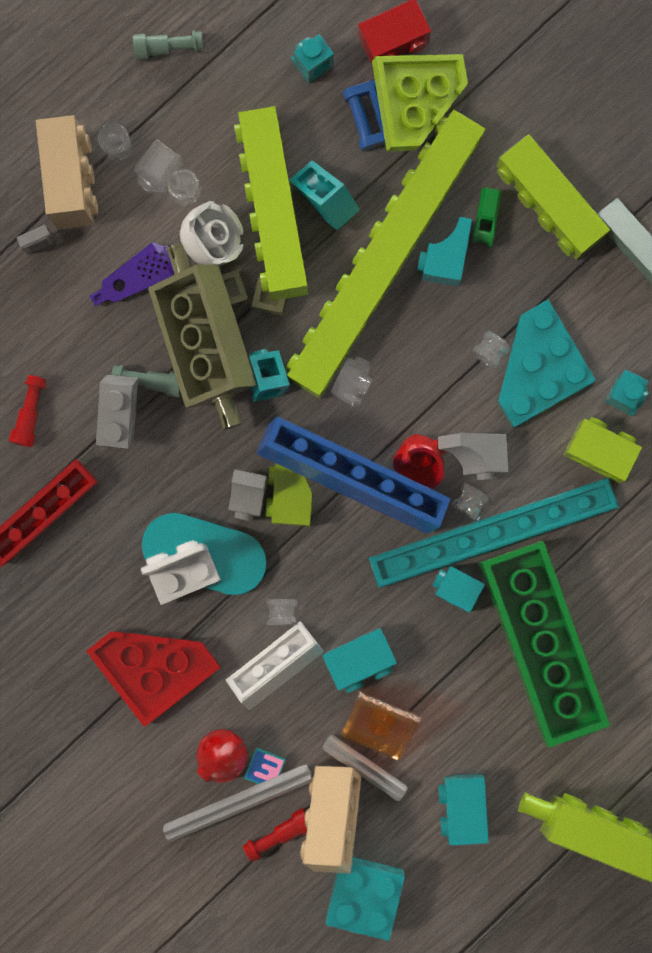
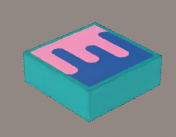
(264, 766)

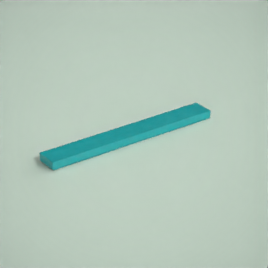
(493, 532)

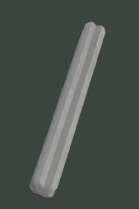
(237, 803)

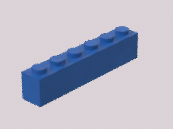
(353, 475)

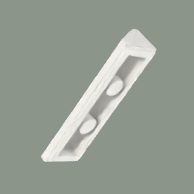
(274, 666)

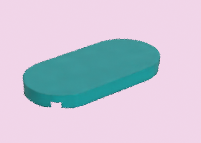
(235, 554)

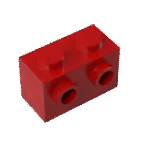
(395, 31)

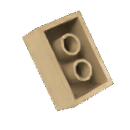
(66, 172)

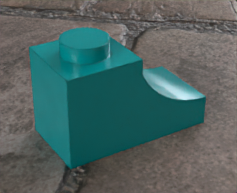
(325, 194)
(445, 260)

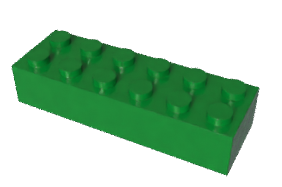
(544, 644)

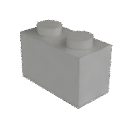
(116, 411)

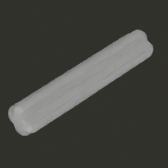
(365, 767)

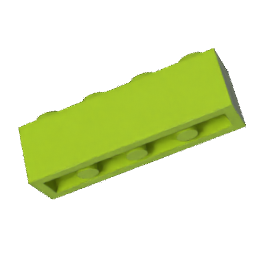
(551, 197)

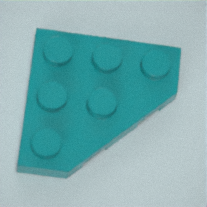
(541, 366)

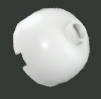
(211, 234)

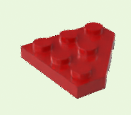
(152, 670)

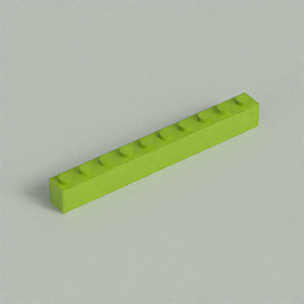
(386, 253)

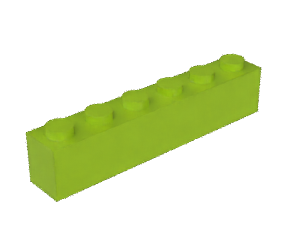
(273, 204)

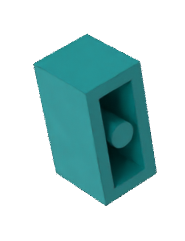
(359, 660)
(464, 809)

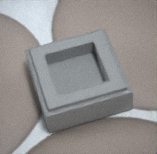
(35, 239)

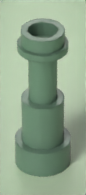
(161, 44)
(152, 380)

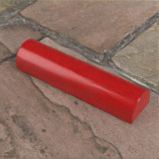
(44, 509)

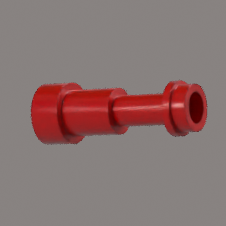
(27, 417)
(282, 833)

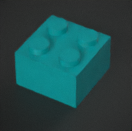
(366, 899)

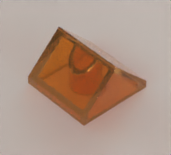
(380, 725)

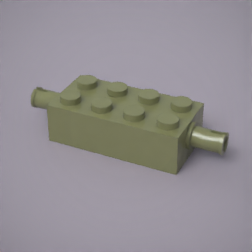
(202, 336)

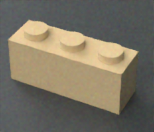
(331, 819)

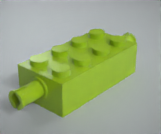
(593, 832)

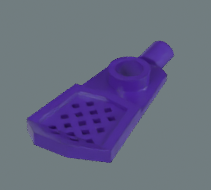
(133, 277)

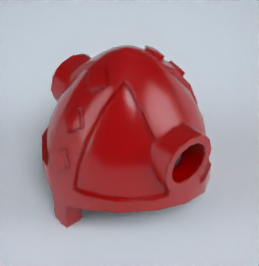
(420, 460)
(221, 756)

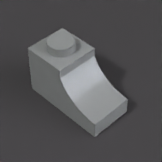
(478, 453)
(247, 495)

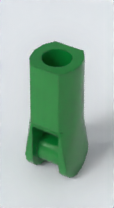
(487, 213)

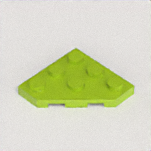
(415, 95)

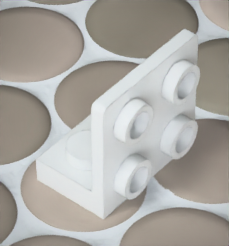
(182, 572)

